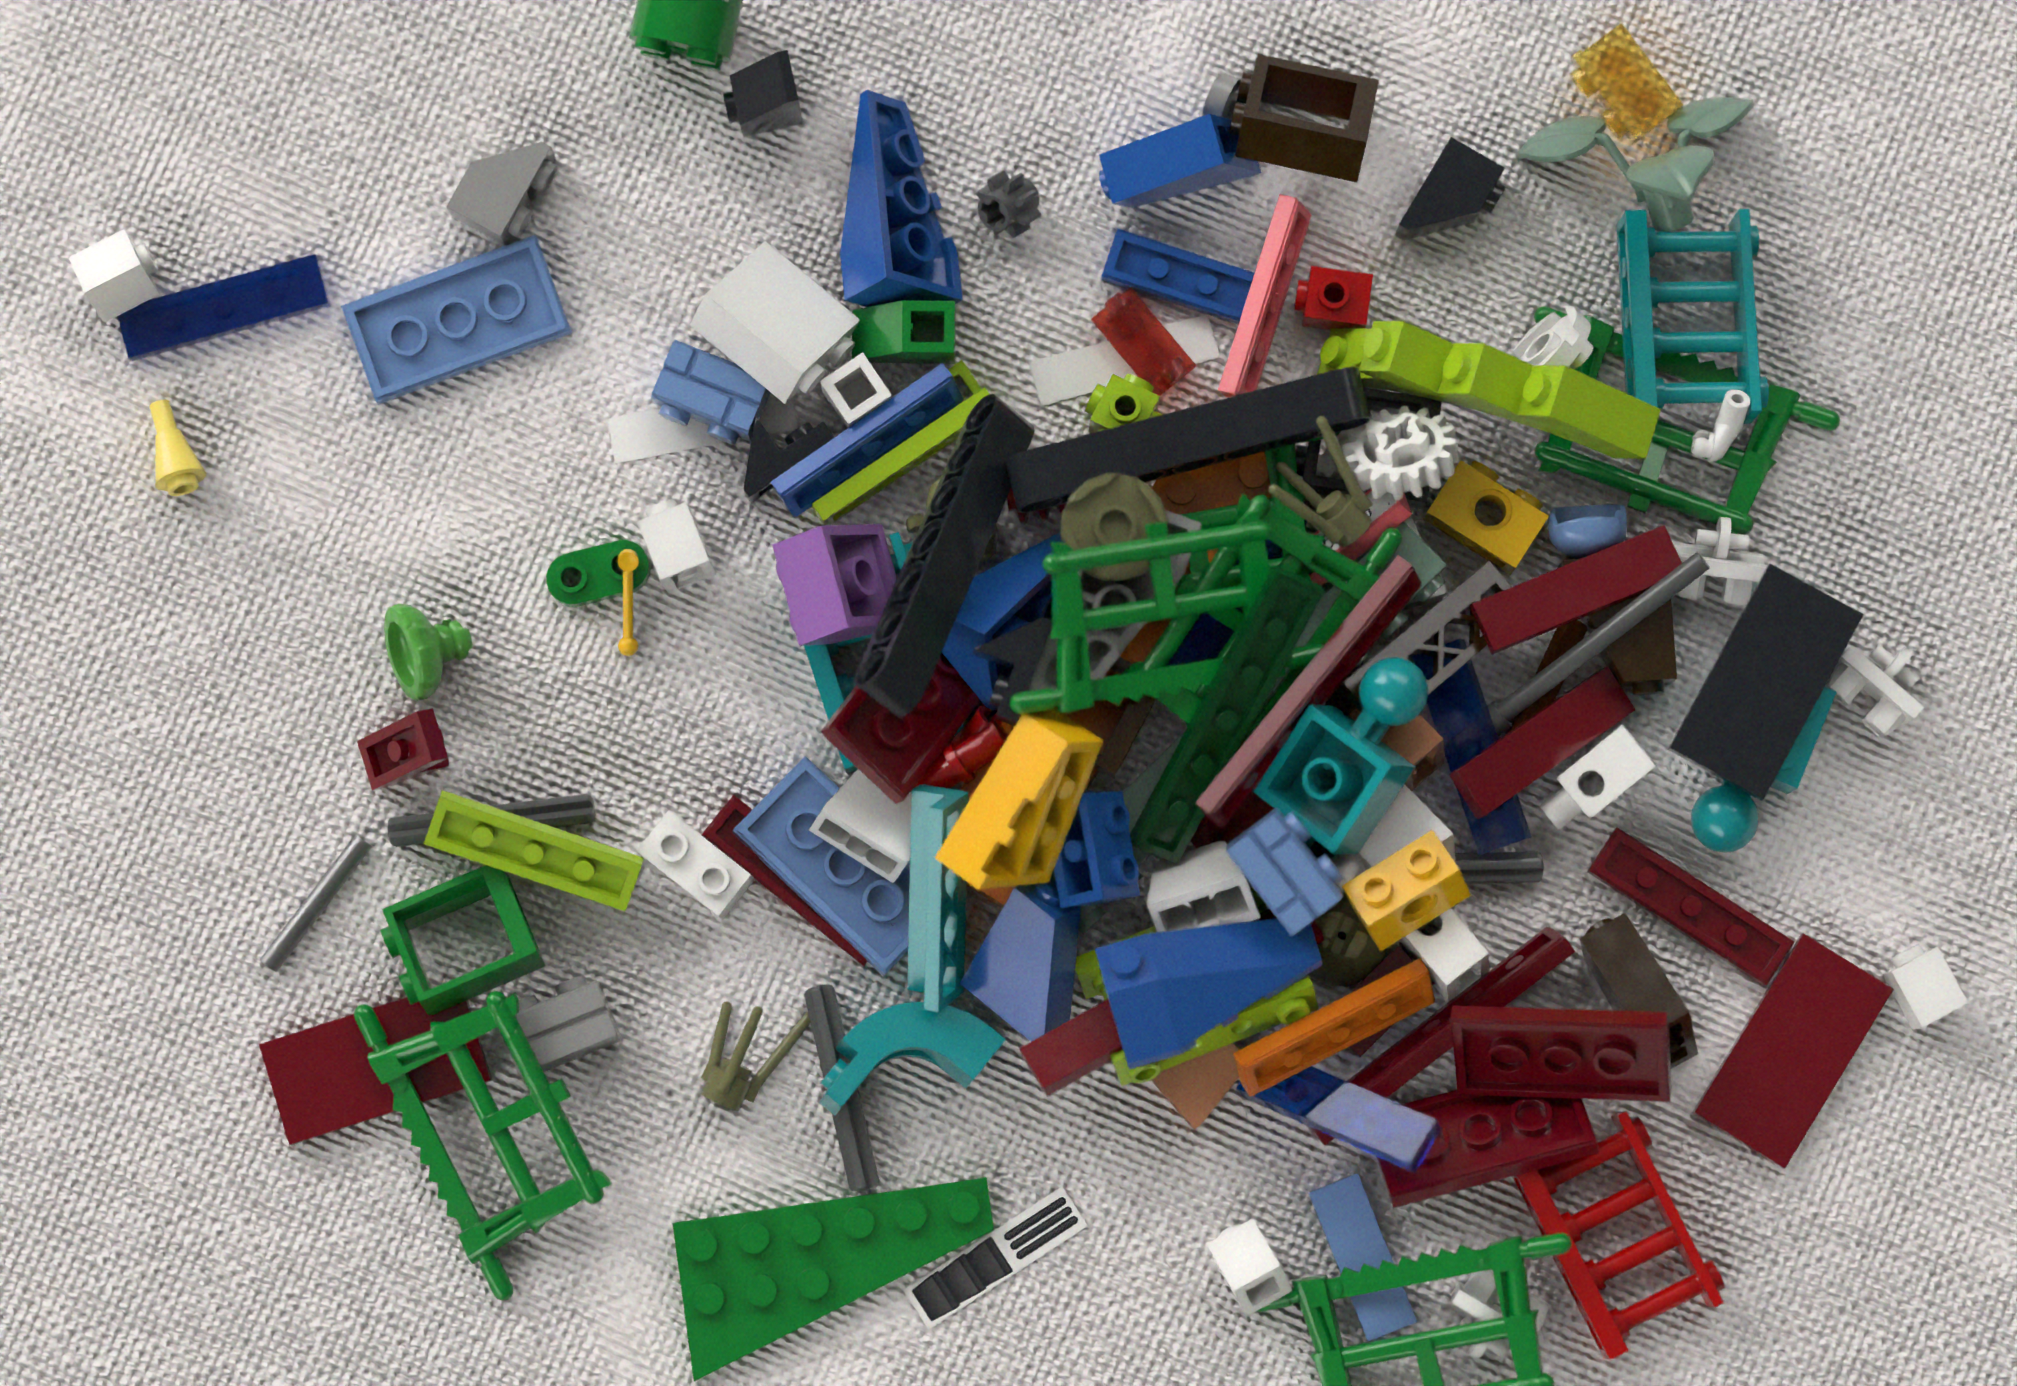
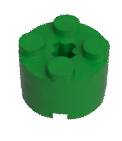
(692, 28)

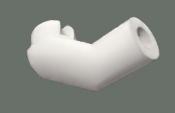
(1727, 426)

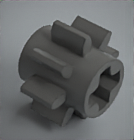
(1008, 204)

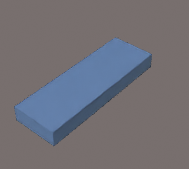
(1357, 1240)

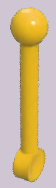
(628, 562)

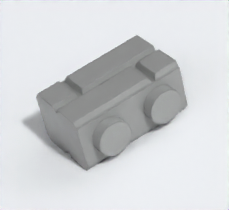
(568, 1024)

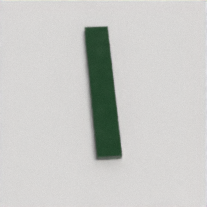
(1226, 712)

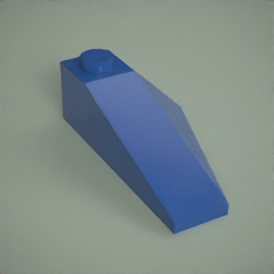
(890, 222)
(995, 605)

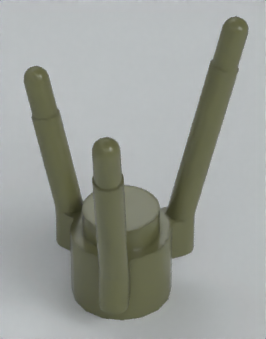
(1338, 515)
(729, 1081)

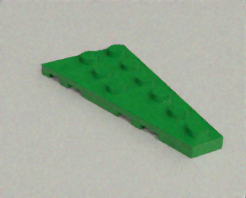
(786, 1266)

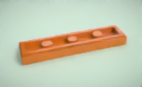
(1334, 1027)

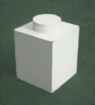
(115, 274)
(854, 390)
(1924, 986)
(1249, 1266)

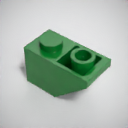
(907, 332)

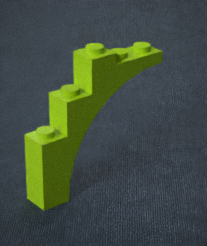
(1488, 380)

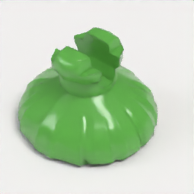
(421, 649)

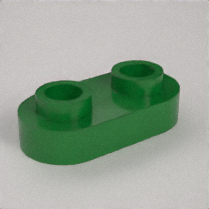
(597, 572)

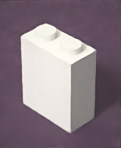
(776, 323)

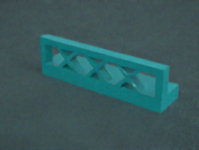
(935, 899)

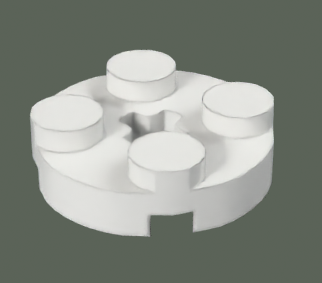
(1557, 341)

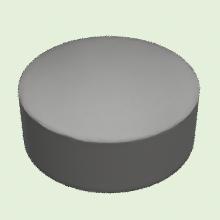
(1222, 96)

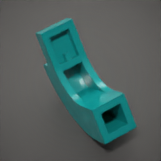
(946, 1038)

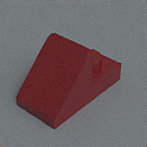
(404, 750)

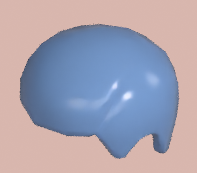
(1586, 529)

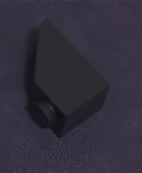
(764, 96)
(1453, 192)

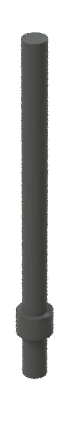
(1596, 642)

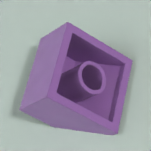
(835, 581)

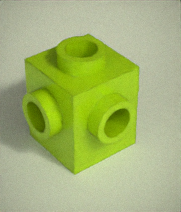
(1129, 391)

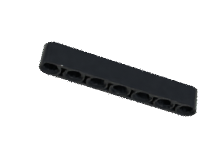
(1191, 437)
(943, 558)

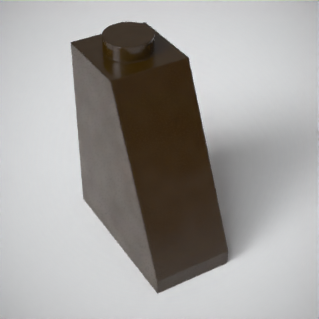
(1644, 654)
(1636, 981)

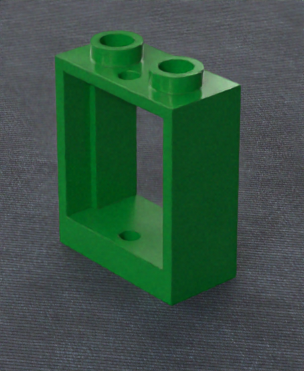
(446, 899)

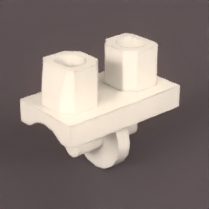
(1739, 568)
(1893, 702)
(1478, 1299)

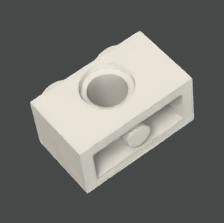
(675, 545)
(695, 864)

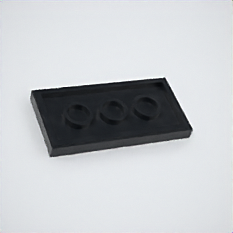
(1765, 682)

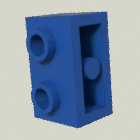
(1097, 854)

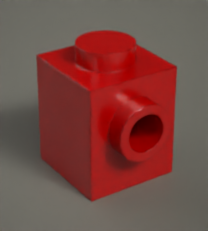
(1334, 299)

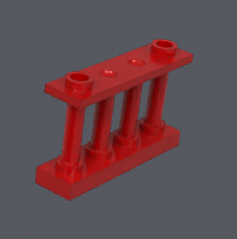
(1589, 1278)

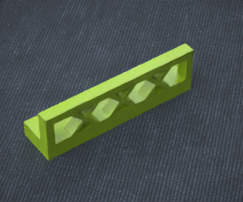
(903, 457)
(533, 850)

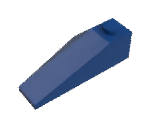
(1190, 980)

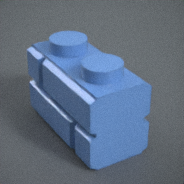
(710, 392)
(1285, 869)

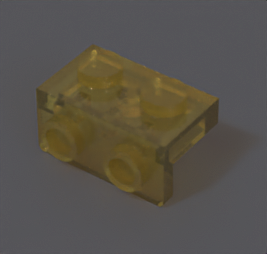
(1625, 84)

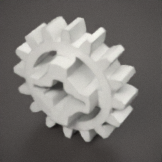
(1402, 453)

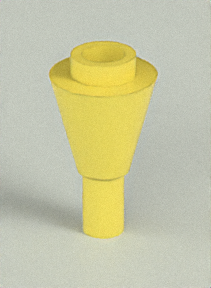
(175, 462)

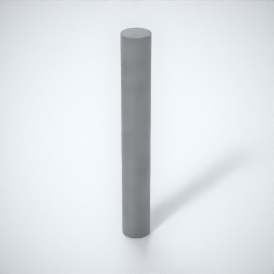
(315, 903)

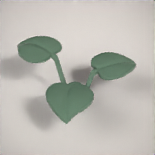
(1661, 181)

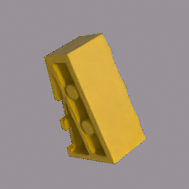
(1023, 804)

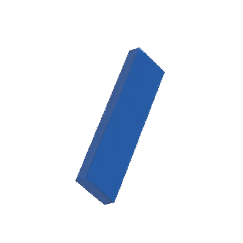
(868, 440)

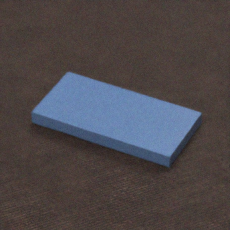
(456, 319)
(828, 880)

